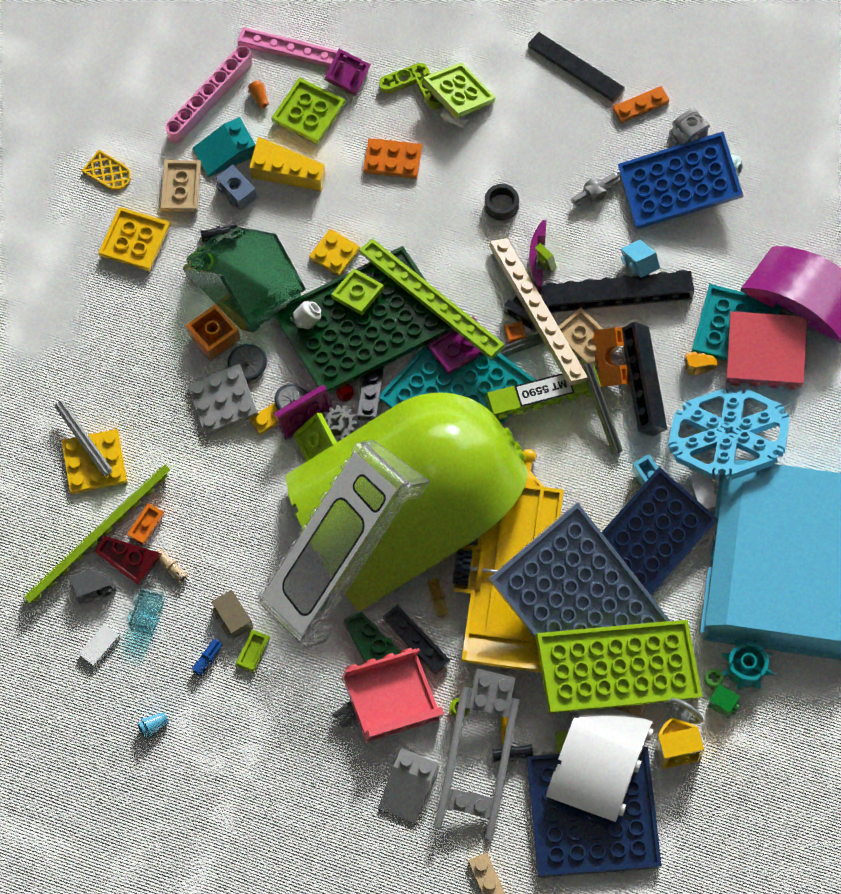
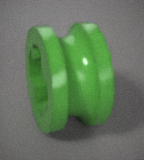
(718, 674)

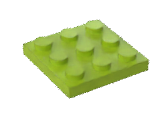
(458, 90)
(308, 110)

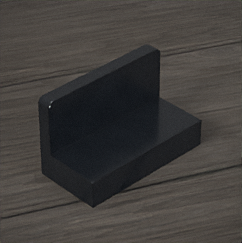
(517, 311)

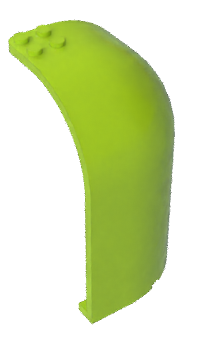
(472, 475)

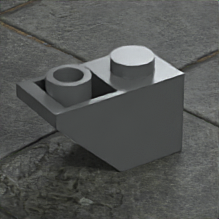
(91, 585)

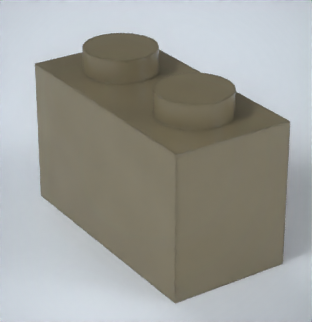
(232, 614)

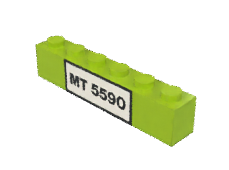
(534, 395)

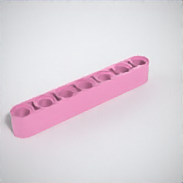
(206, 101)

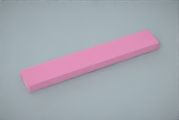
(286, 47)

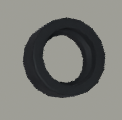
(501, 189)

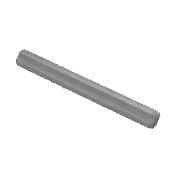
(83, 438)

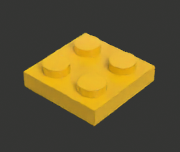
(334, 252)

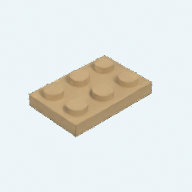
(181, 185)
(579, 334)

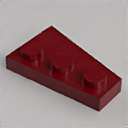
(128, 558)

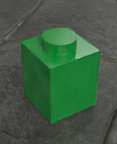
(724, 701)

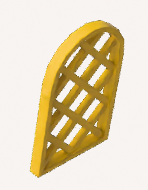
(118, 164)

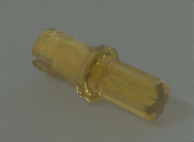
(437, 598)

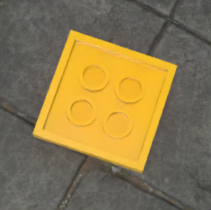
(134, 239)
(83, 472)

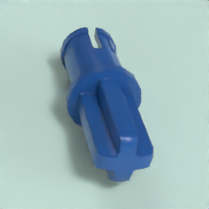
(207, 657)

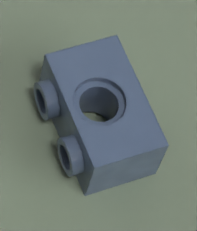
(233, 178)

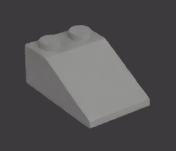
(408, 786)

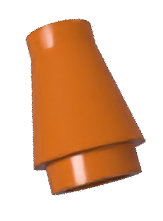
(258, 93)

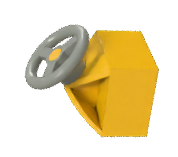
(679, 740)

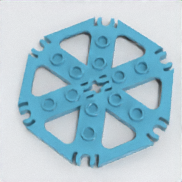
(726, 445)

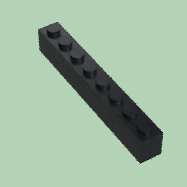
(618, 291)

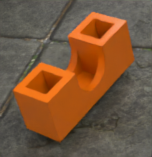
(606, 341)

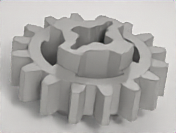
(341, 422)

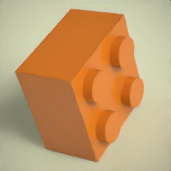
(213, 332)

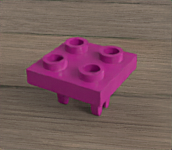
(347, 72)

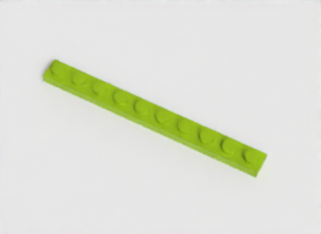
(432, 299)
(91, 540)

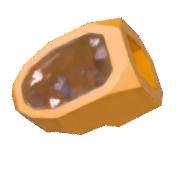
(699, 363)

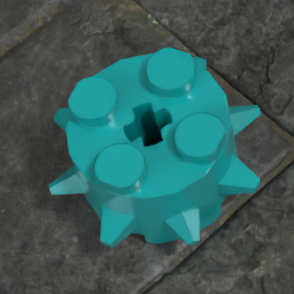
(747, 653)

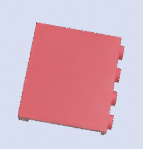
(766, 350)
(391, 695)

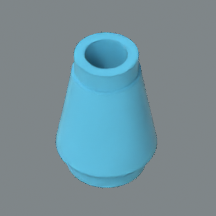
(152, 724)

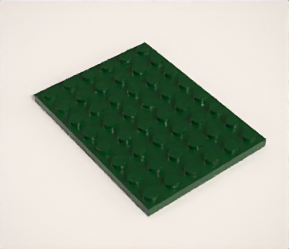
(353, 345)

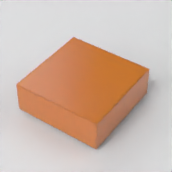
(514, 332)

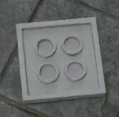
(222, 399)

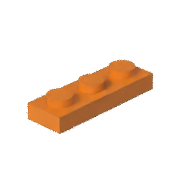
(641, 104)

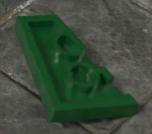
(368, 638)

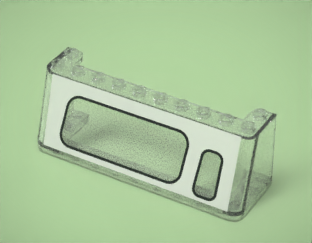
(338, 540)

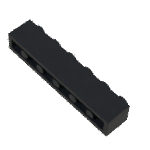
(643, 379)

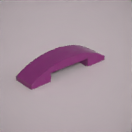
(538, 237)

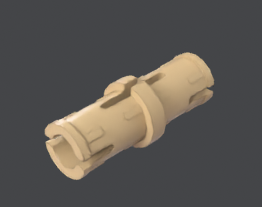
(171, 567)

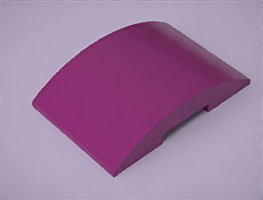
(801, 284)

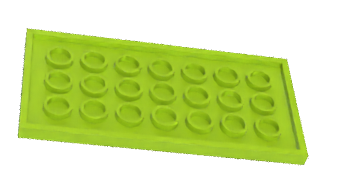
(618, 666)

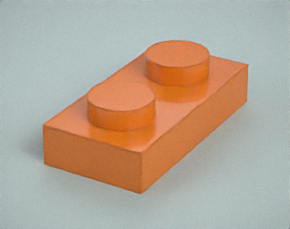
(145, 524)

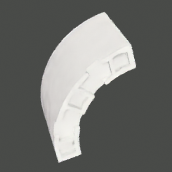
(599, 761)

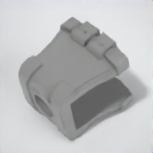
(683, 133)

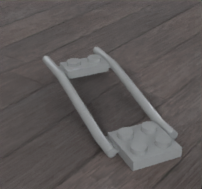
(491, 695)

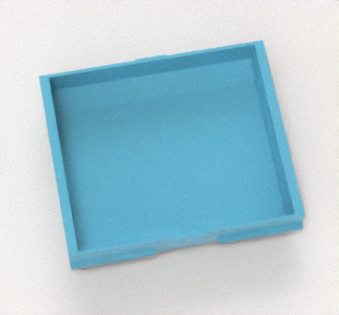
(777, 562)

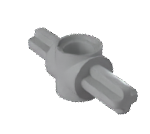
(595, 189)

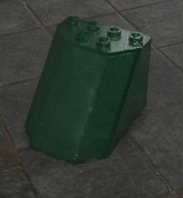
(245, 275)

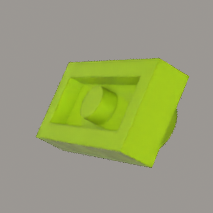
(545, 258)

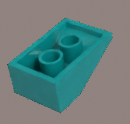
(225, 147)

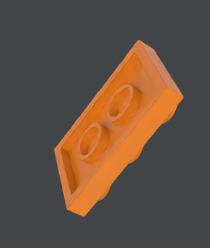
(393, 158)

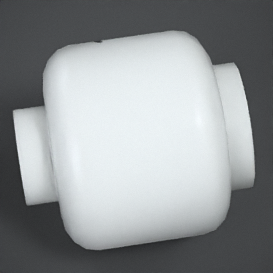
(307, 315)

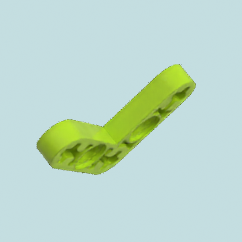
(414, 78)

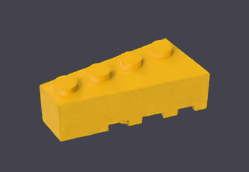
(286, 167)

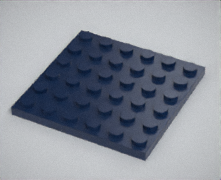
(584, 843)

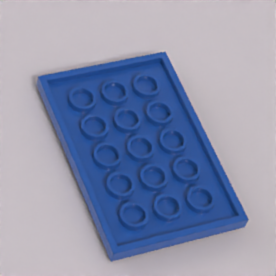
(680, 180)

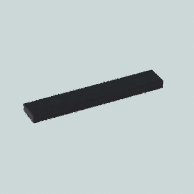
(576, 67)

